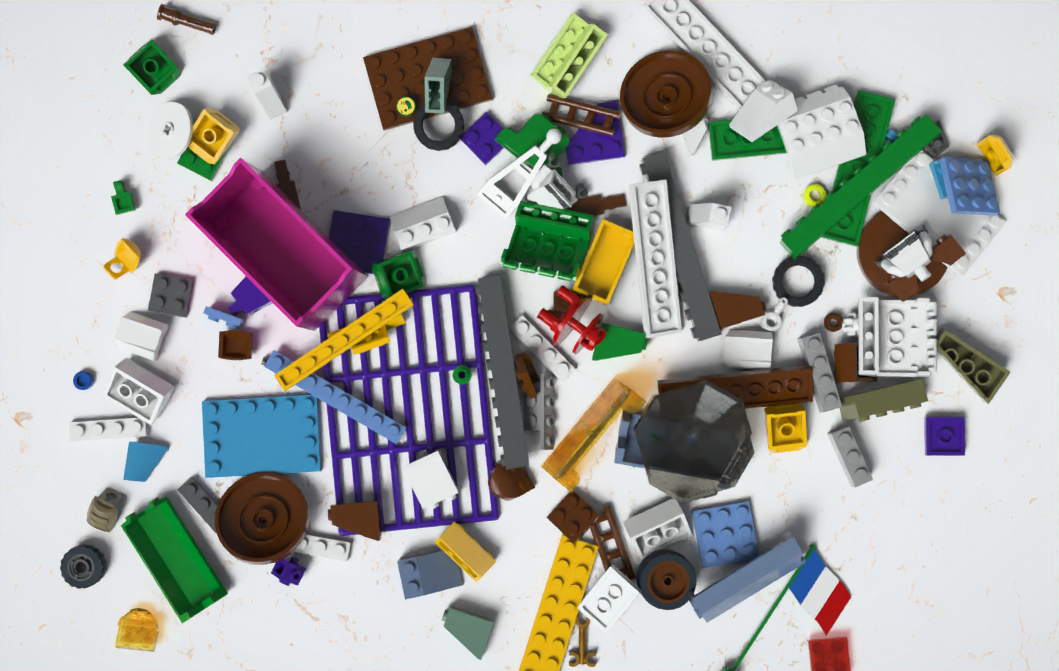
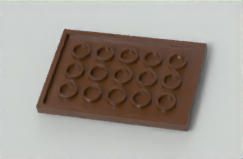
(403, 70)

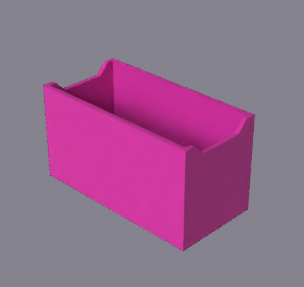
(276, 246)

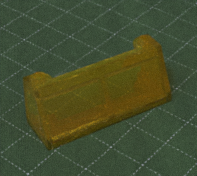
(588, 430)

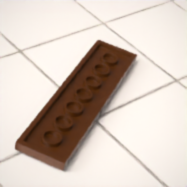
(758, 387)

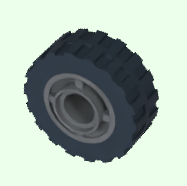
(74, 574)

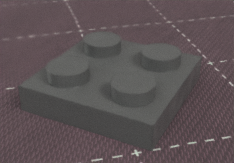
(170, 295)

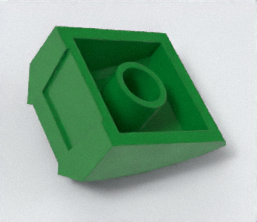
(152, 68)
(399, 273)

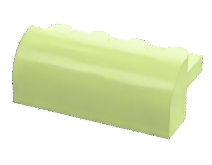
(568, 56)

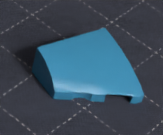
(142, 460)

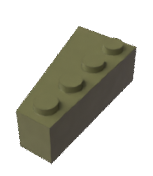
(975, 368)
(884, 399)

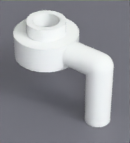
(774, 317)

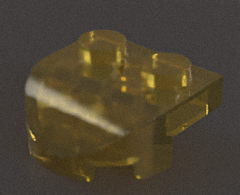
(137, 631)

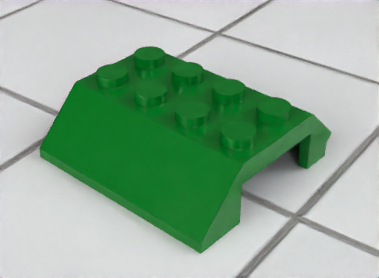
(548, 241)

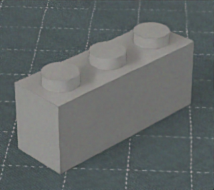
(850, 456)

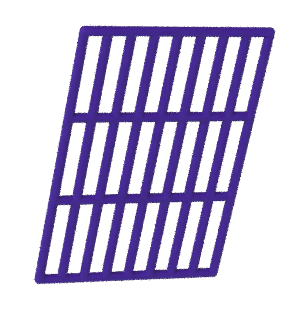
(373, 451)

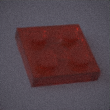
(829, 654)

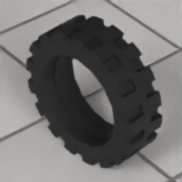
(444, 144)
(816, 271)

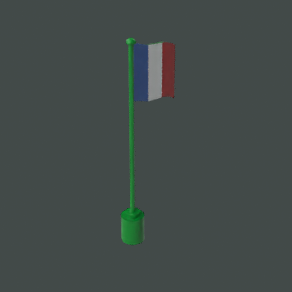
(815, 591)

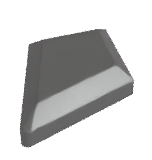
(938, 145)

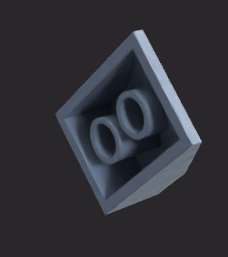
(428, 574)

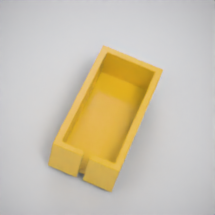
(604, 262)

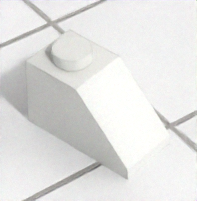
(693, 137)

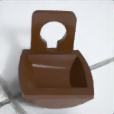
(235, 345)

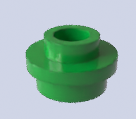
(468, 374)

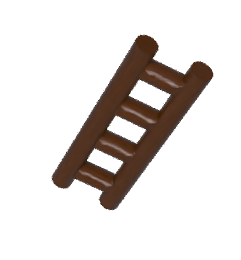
(587, 125)
(614, 533)

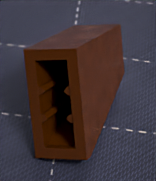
(736, 308)
(358, 518)

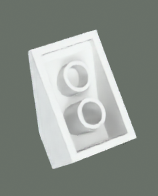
(764, 110)

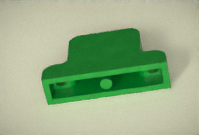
(533, 134)

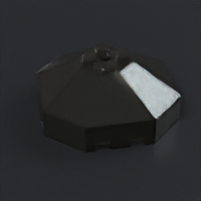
(720, 448)

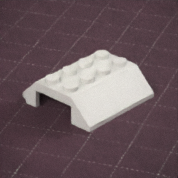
(822, 132)
(897, 337)

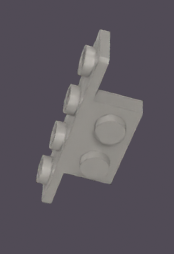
(540, 411)

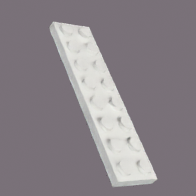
(704, 42)
(655, 258)

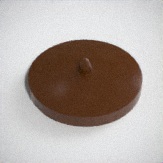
(666, 93)
(877, 238)
(262, 518)

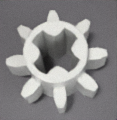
(850, 325)

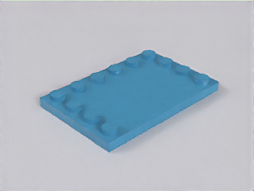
(261, 436)

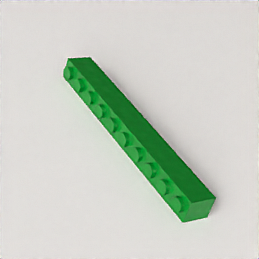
(862, 185)

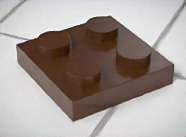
(573, 516)

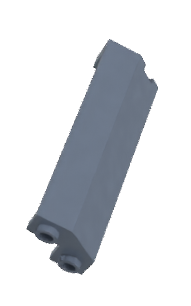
(748, 579)

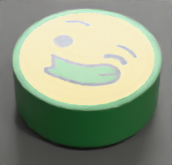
(406, 106)

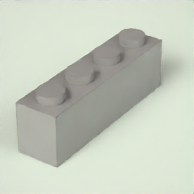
(823, 381)

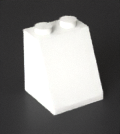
(431, 480)

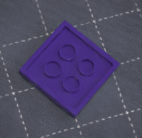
(360, 237)

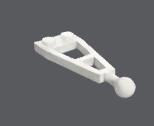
(497, 197)

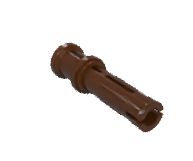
(177, 15)

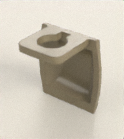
(103, 513)

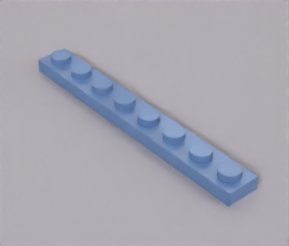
(342, 401)

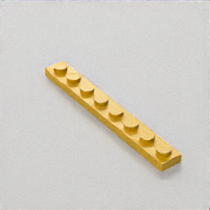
(344, 340)

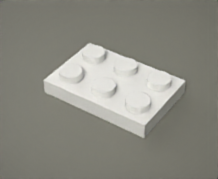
(609, 599)

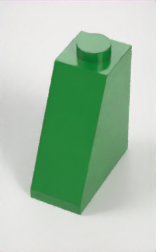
(619, 343)

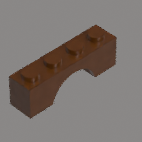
(945, 251)

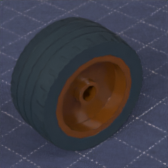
(680, 577)

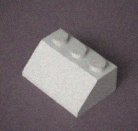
(422, 224)
(138, 390)
(658, 528)

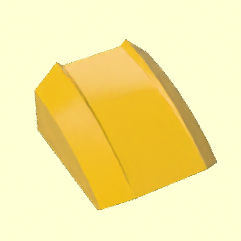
(212, 135)
(997, 153)
(785, 428)

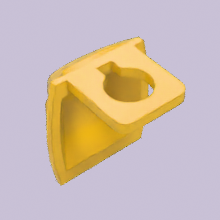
(128, 255)

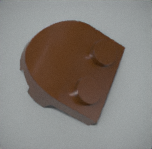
(526, 373)
(509, 483)

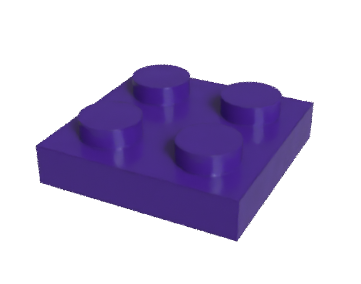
(480, 138)
(944, 436)

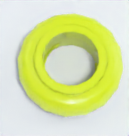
(808, 200)

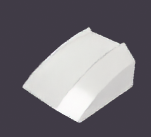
(141, 335)
(748, 349)

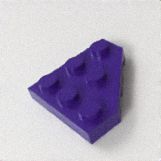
(594, 147)

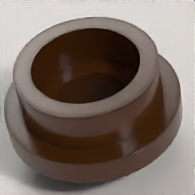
(837, 318)

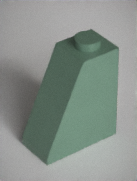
(437, 85)
(468, 629)

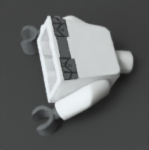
(552, 190)
(909, 256)

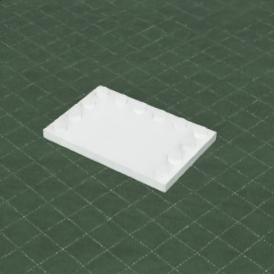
(914, 201)

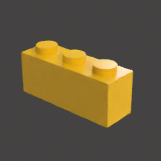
(465, 551)

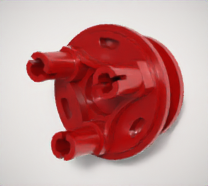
(564, 325)

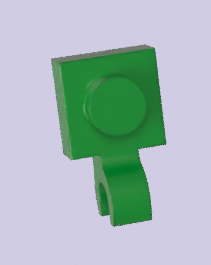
(123, 200)

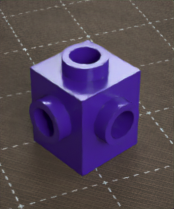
(289, 571)

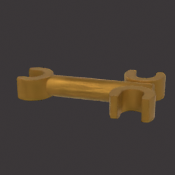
(581, 656)

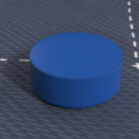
(83, 380)

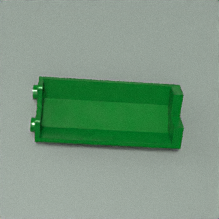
(173, 558)

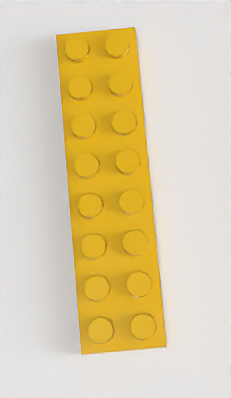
(559, 606)

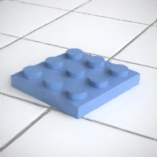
(969, 186)
(725, 534)

